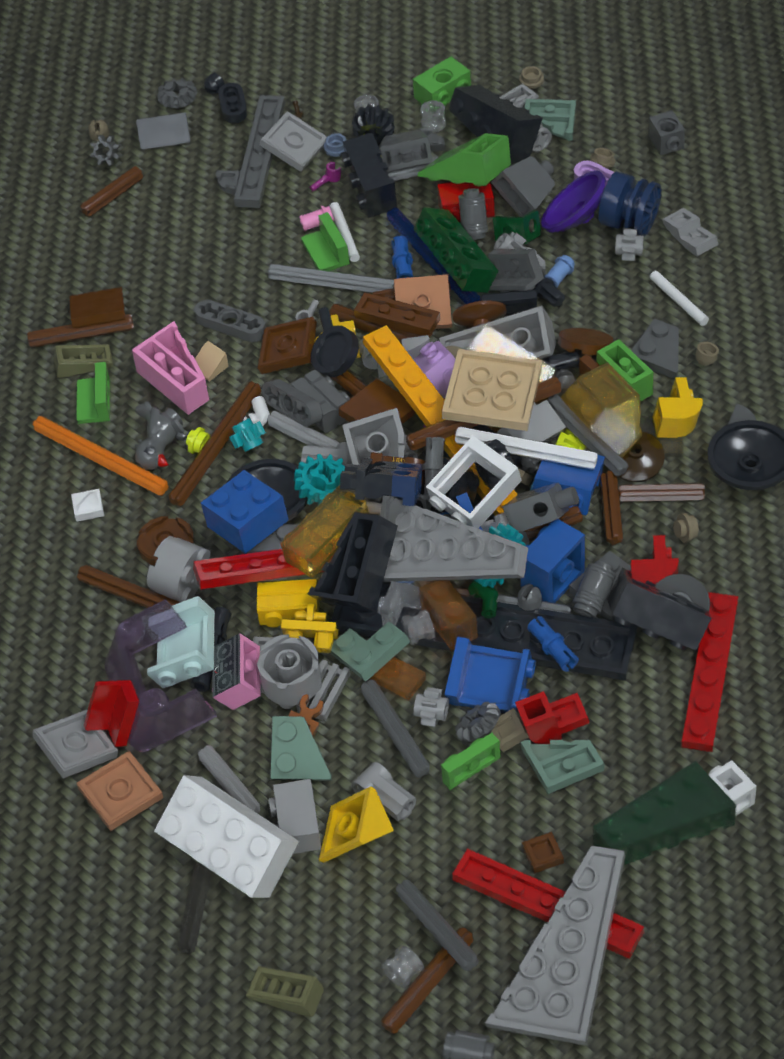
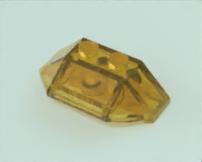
(606, 406)

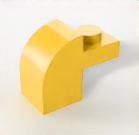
(678, 413)

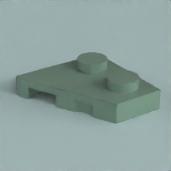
(556, 114)
(295, 751)
(562, 762)

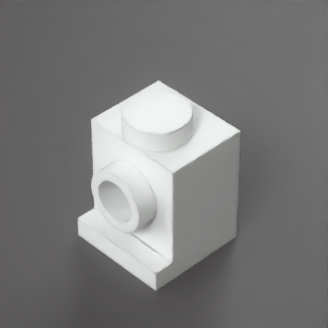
(735, 785)

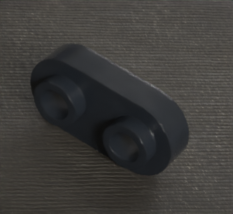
(232, 103)

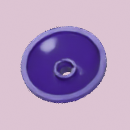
(575, 203)

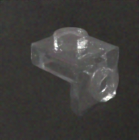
(398, 596)

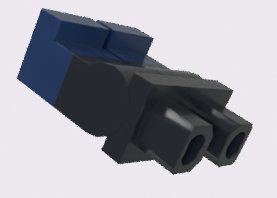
(383, 479)

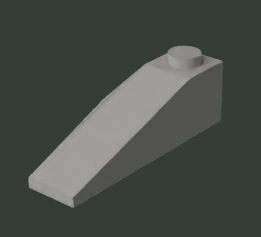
(528, 329)
(375, 434)

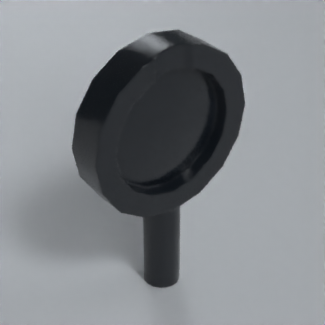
(334, 348)

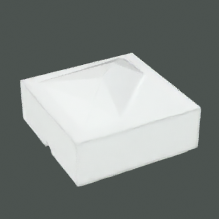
(87, 505)

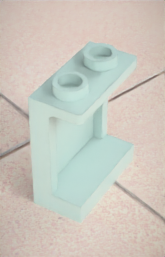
(189, 650)

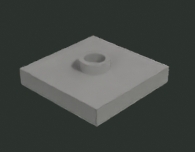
(293, 141)
(72, 747)

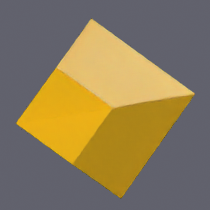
(354, 823)

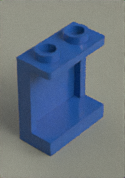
(568, 476)
(488, 675)

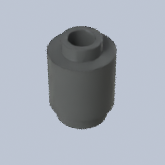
(467, 1046)

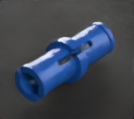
(401, 257)
(553, 643)

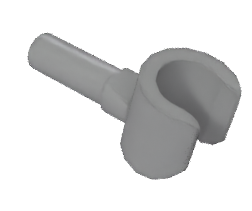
(307, 313)

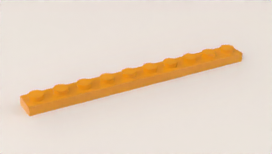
(417, 391)

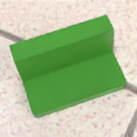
(327, 246)
(94, 396)

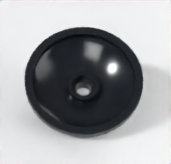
(748, 455)
(280, 477)

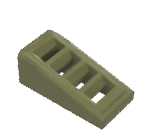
(72, 360)
(305, 997)

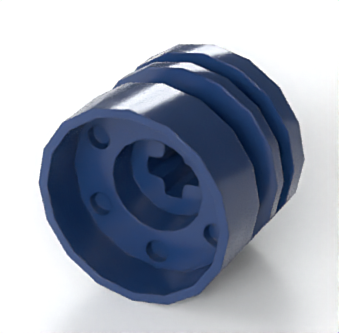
(629, 203)

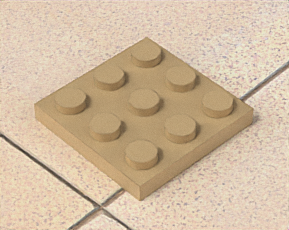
(492, 389)

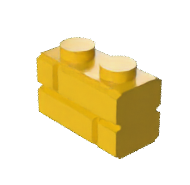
(282, 599)

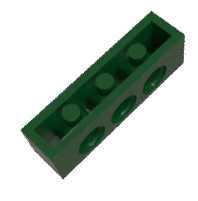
(455, 250)

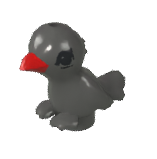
(161, 431)

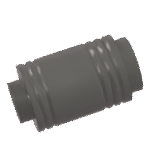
(473, 213)
(594, 589)

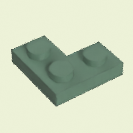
(371, 655)

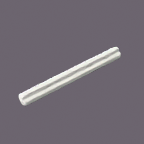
(533, 449)

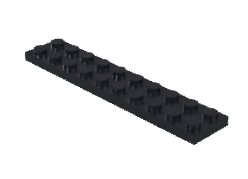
(600, 644)

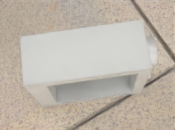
(471, 452)

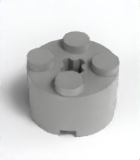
(174, 571)
(289, 670)

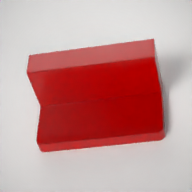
(113, 709)

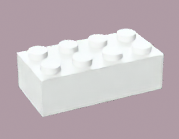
(226, 836)

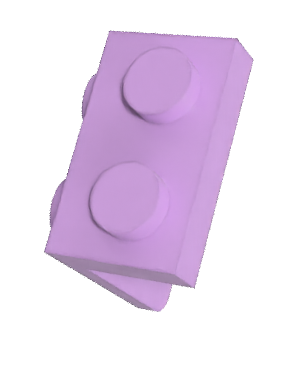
(437, 365)

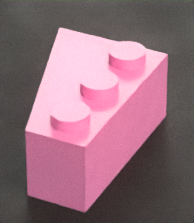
(172, 368)

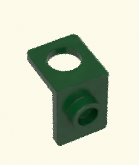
(518, 225)

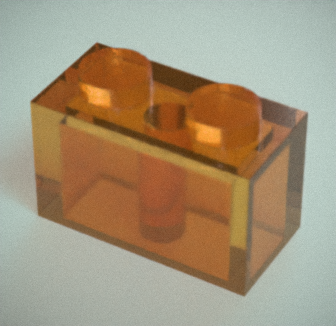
(448, 612)

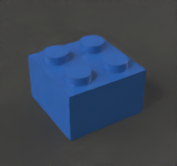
(244, 511)
(555, 560)

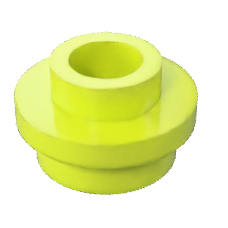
(196, 440)

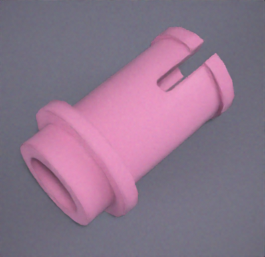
(311, 219)

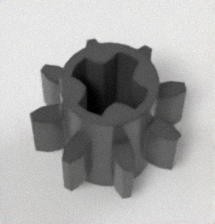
(102, 144)

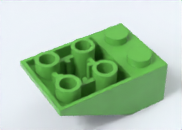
(471, 162)

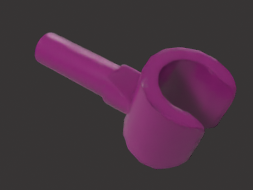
(331, 175)

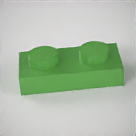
(470, 761)

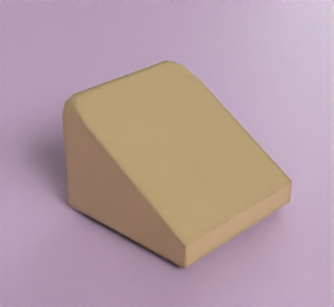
(211, 360)

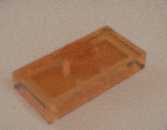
(399, 678)

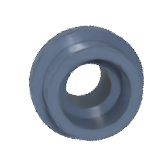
(334, 145)

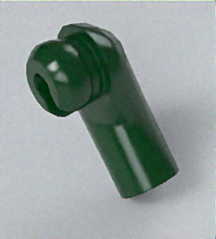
(489, 597)

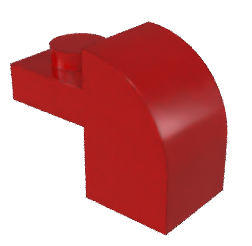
(658, 567)
(549, 720)

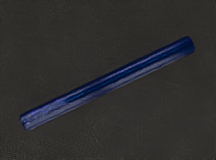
(406, 229)

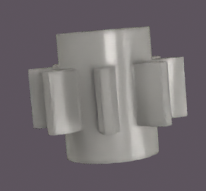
(511, 241)
(629, 245)
(431, 707)

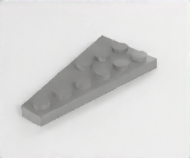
(444, 549)
(563, 968)

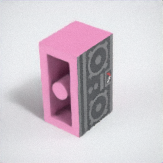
(236, 672)

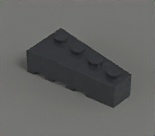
(487, 113)

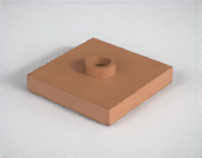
(426, 292)
(120, 790)

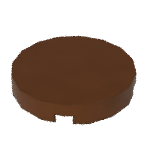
(584, 339)
(156, 531)

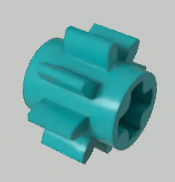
(247, 434)

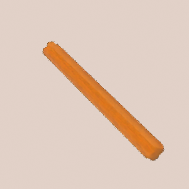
(101, 455)

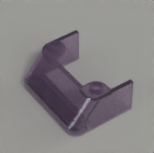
(156, 716)

